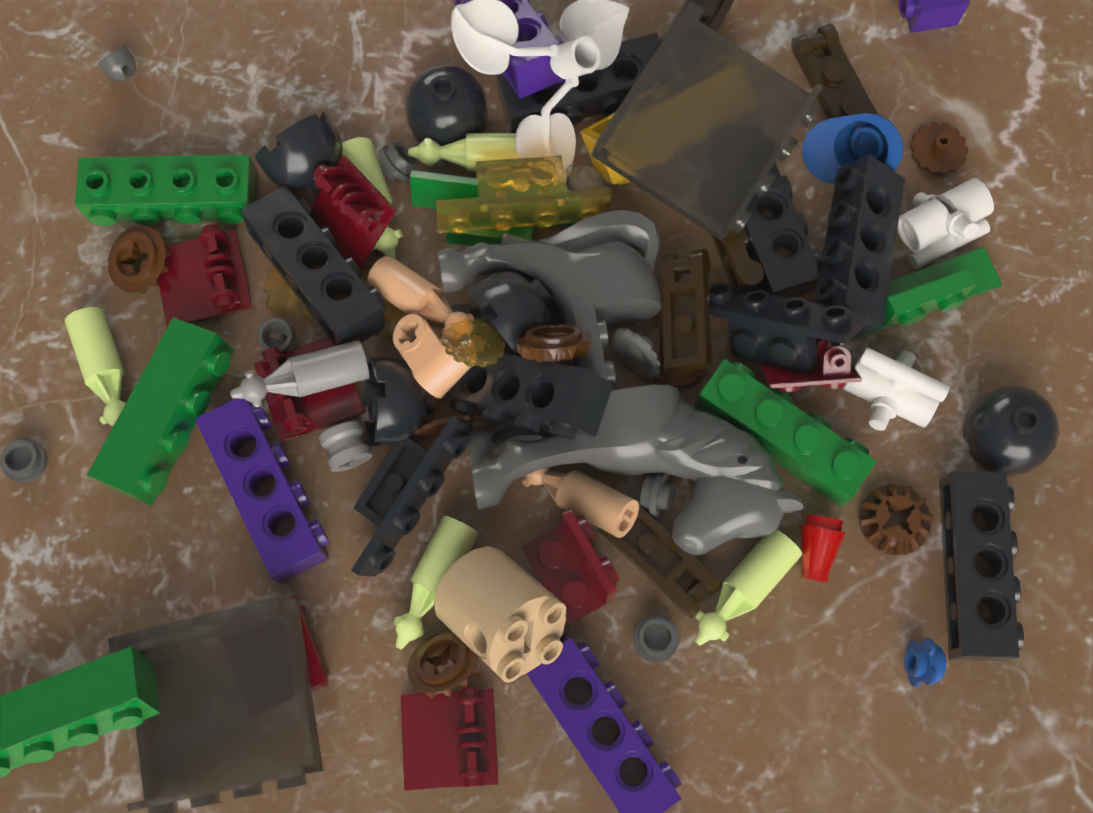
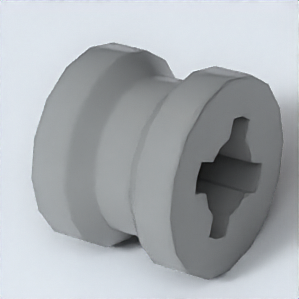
(345, 446)

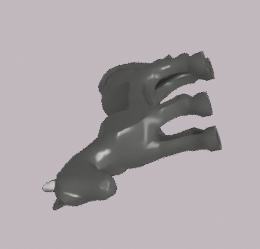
(603, 286)

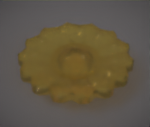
(473, 343)

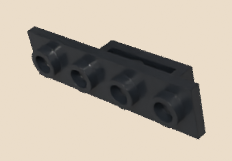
(781, 328)
(401, 488)

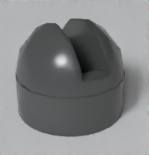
(116, 62)
(281, 326)

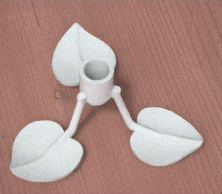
(593, 36)

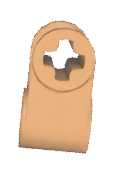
(426, 355)

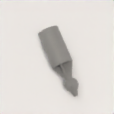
(308, 374)

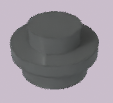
(396, 162)
(23, 460)
(657, 494)
(656, 638)

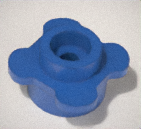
(924, 662)

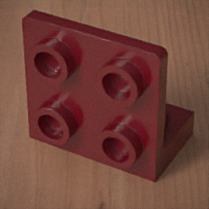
(571, 568)

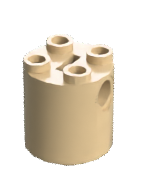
(501, 612)

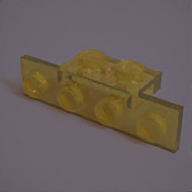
(520, 195)

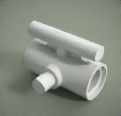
(945, 221)
(896, 389)

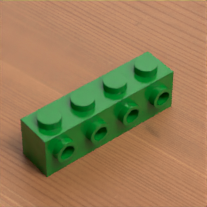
(165, 188)
(162, 412)
(793, 438)
(76, 707)

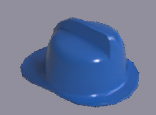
(847, 139)

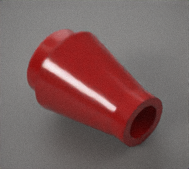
(819, 546)

